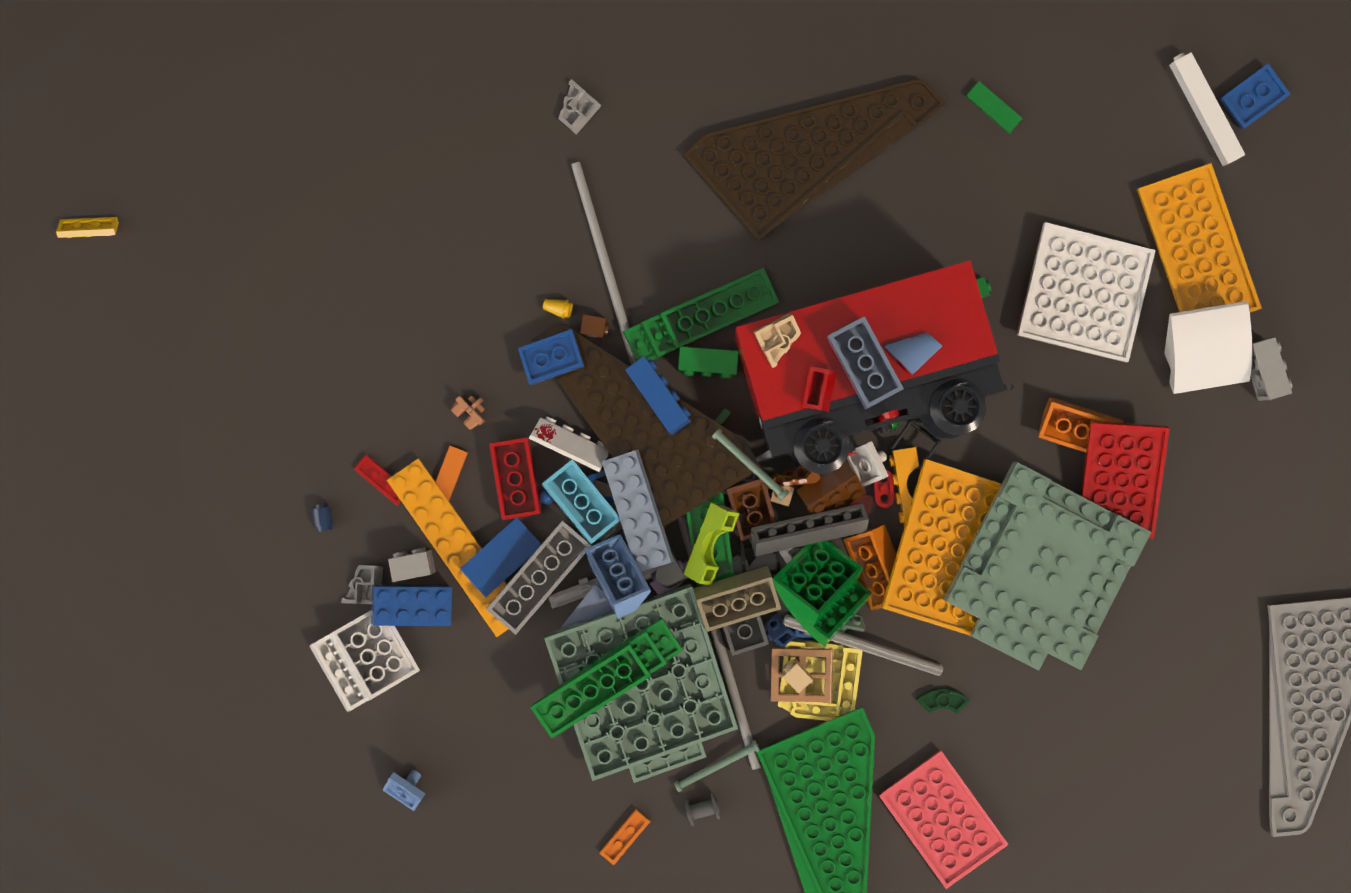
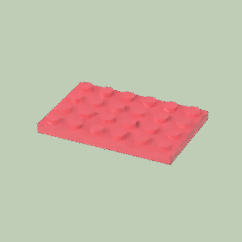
(943, 819)

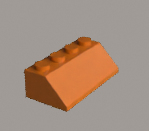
(1069, 423)
(877, 556)

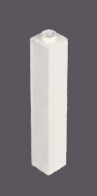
(1206, 108)

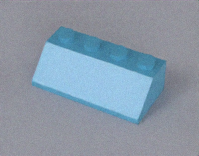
(581, 502)

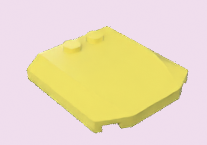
(844, 684)

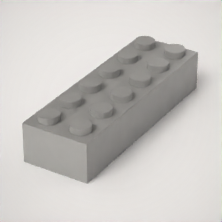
(538, 577)

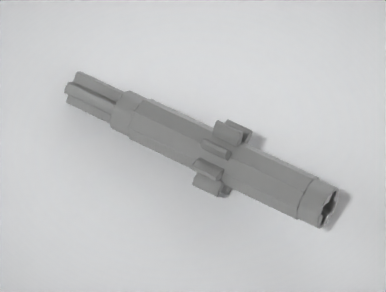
(573, 593)

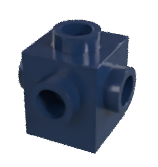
(778, 631)

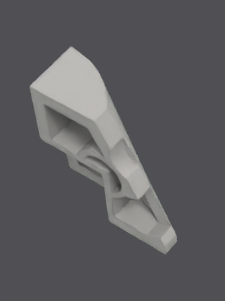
(577, 108)

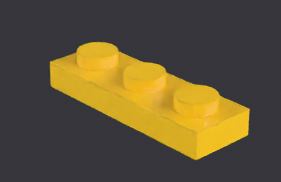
(87, 227)

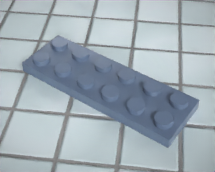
(637, 510)

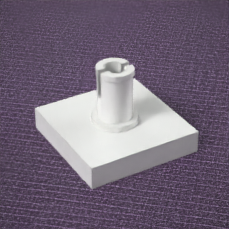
(868, 464)

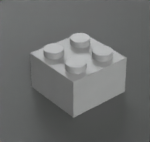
(412, 565)

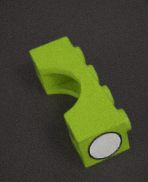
(701, 563)

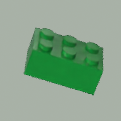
(708, 362)

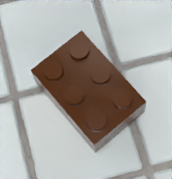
(832, 491)

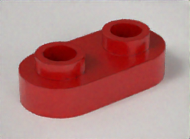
(884, 488)

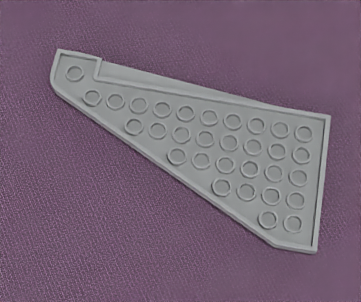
(1306, 705)

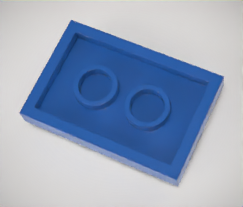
(1255, 96)
(551, 357)

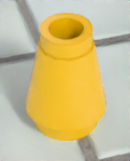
(561, 308)

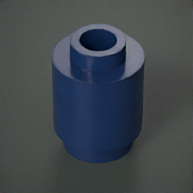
(322, 517)

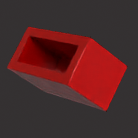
(819, 389)

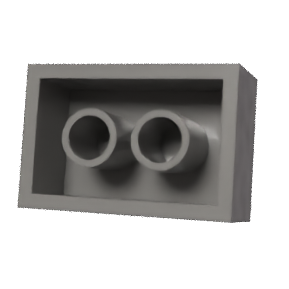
(1269, 371)

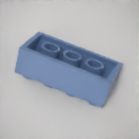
(618, 575)

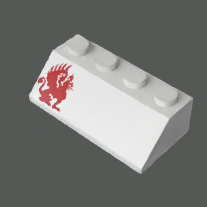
(570, 444)

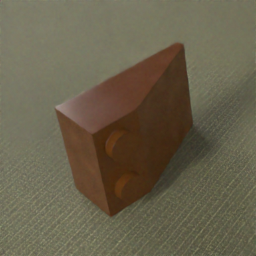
(753, 504)

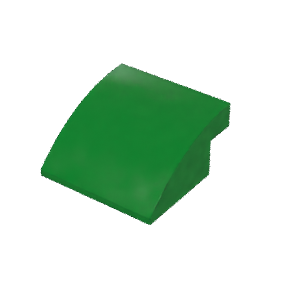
(822, 589)

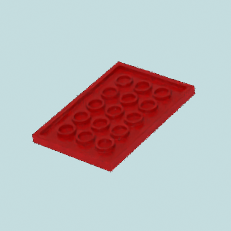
(1126, 470)

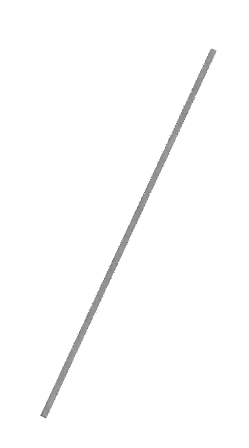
(682, 521)

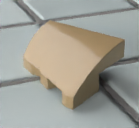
(777, 337)

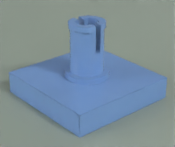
(404, 789)

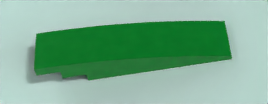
(701, 316)
(607, 678)

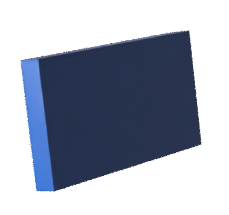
(500, 557)

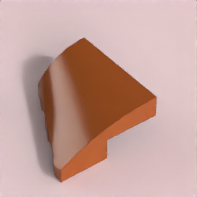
(795, 477)

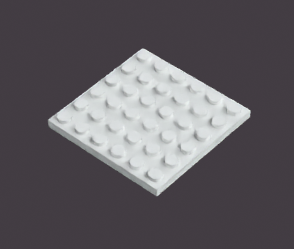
(1085, 292)

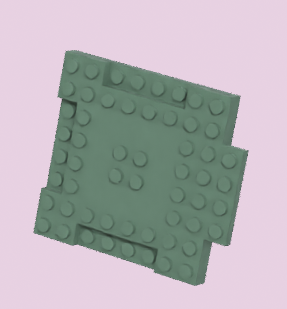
(1044, 570)
(664, 716)

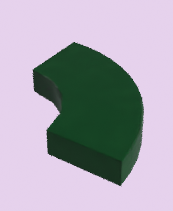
(941, 699)

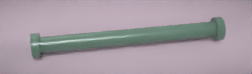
(750, 464)
(716, 766)

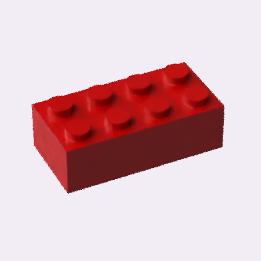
(515, 478)

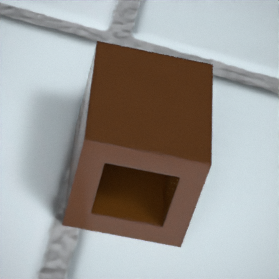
(594, 326)

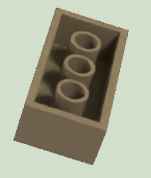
(737, 598)

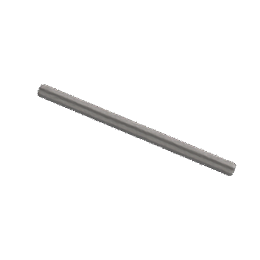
(875, 649)

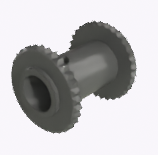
(702, 809)

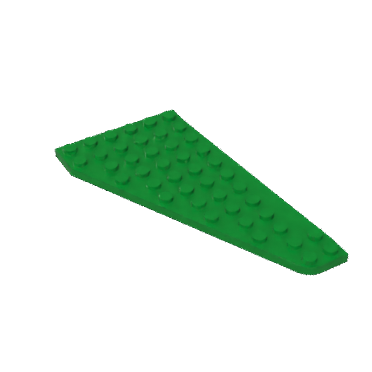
(825, 800)

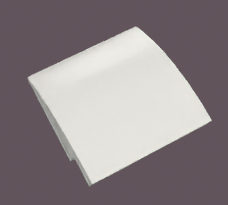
(1209, 347)
(363, 660)

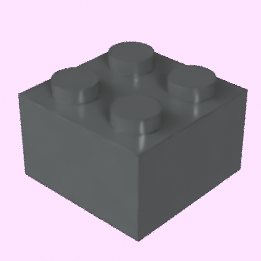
(746, 635)

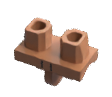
(474, 418)

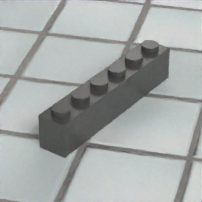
(809, 529)

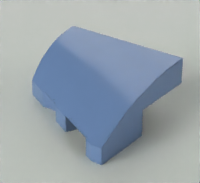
(914, 351)

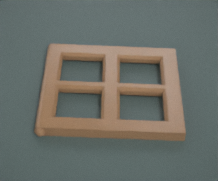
(802, 653)

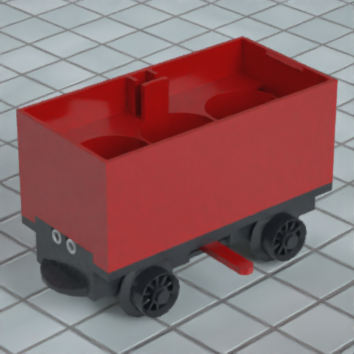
(943, 392)

